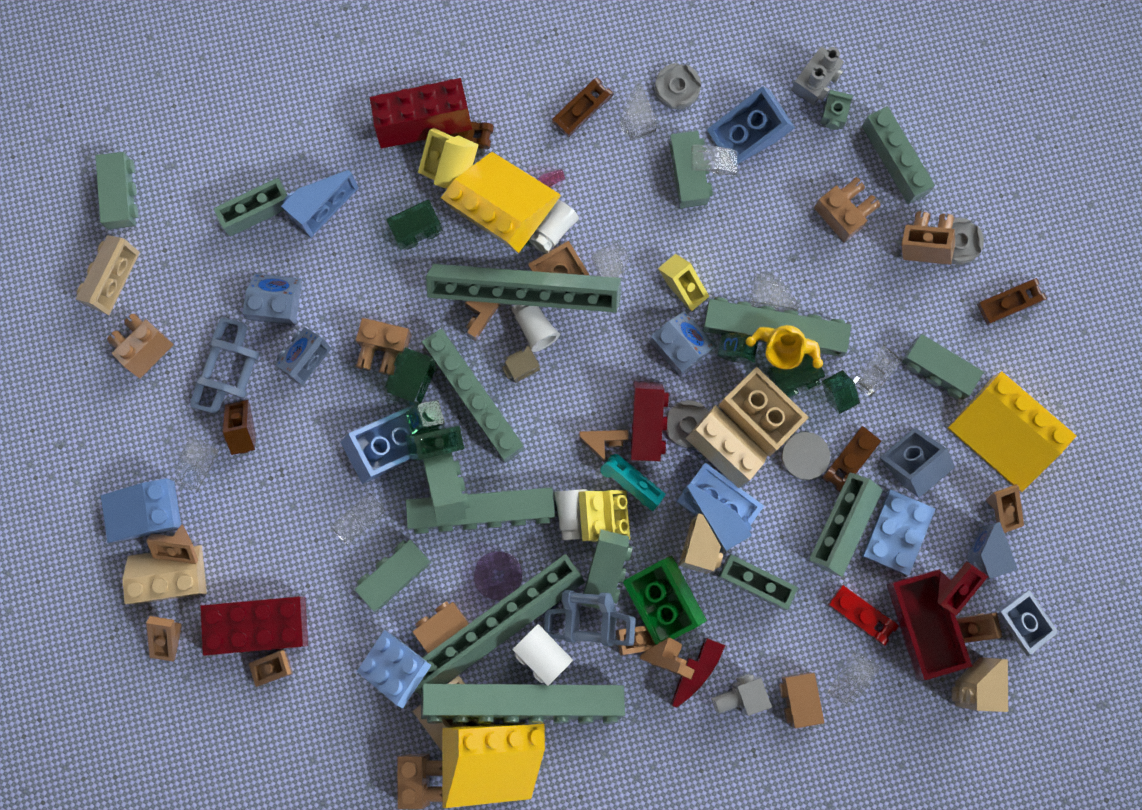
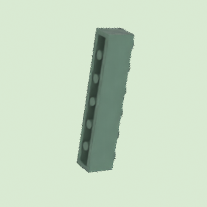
(742, 318)
(473, 395)
(486, 509)

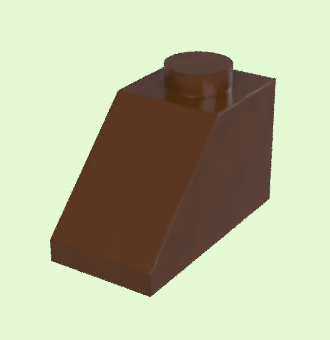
(239, 427)

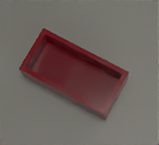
(412, 112)
(254, 625)
(927, 627)

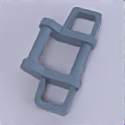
(222, 388)
(572, 609)

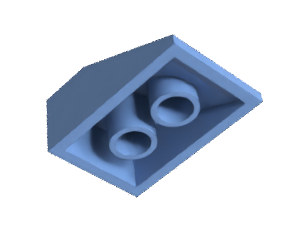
(752, 125)
(317, 202)
(378, 446)
(141, 510)
(723, 521)

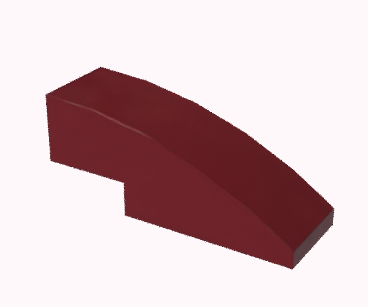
(703, 667)

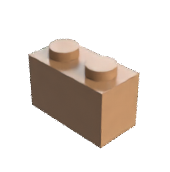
(440, 627)
(802, 700)

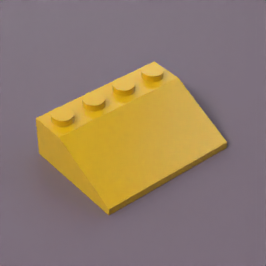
(501, 200)
(1011, 431)
(490, 763)

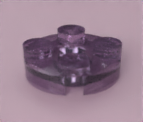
(484, 573)

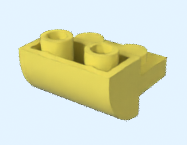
(446, 157)
(603, 511)

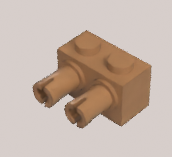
(841, 212)
(929, 243)
(381, 337)
(141, 347)
(414, 781)

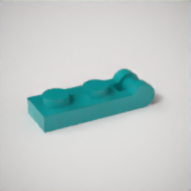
(633, 481)

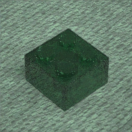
(411, 377)

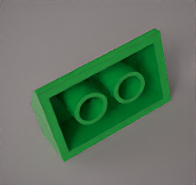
(664, 600)

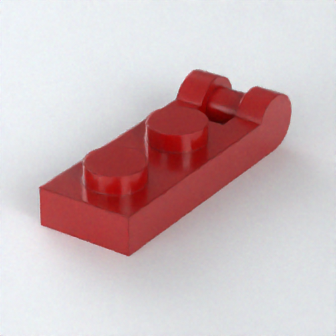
(862, 614)

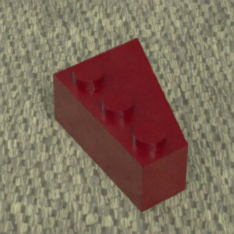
(648, 421)

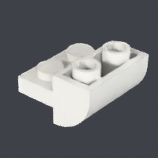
(542, 655)

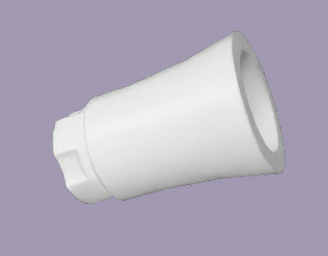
(553, 227)
(535, 326)
(569, 513)

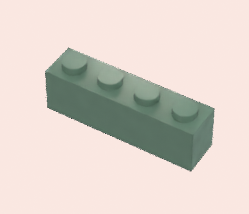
(898, 155)
(846, 524)

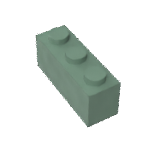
(690, 184)
(116, 190)
(251, 207)
(942, 367)
(446, 488)
(607, 565)
(392, 575)
(757, 582)

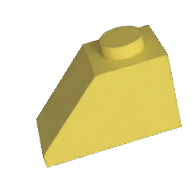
(683, 281)

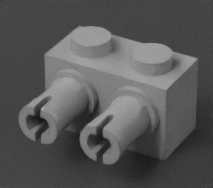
(818, 74)
(746, 693)

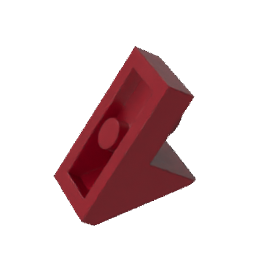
(957, 591)

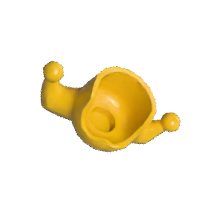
(786, 346)

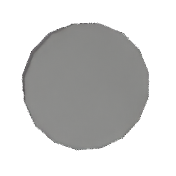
(677, 86)
(968, 241)
(682, 420)
(805, 456)

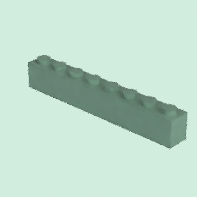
(524, 287)
(501, 622)
(522, 702)

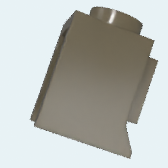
(521, 365)

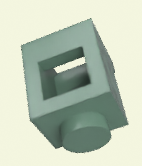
(837, 101)

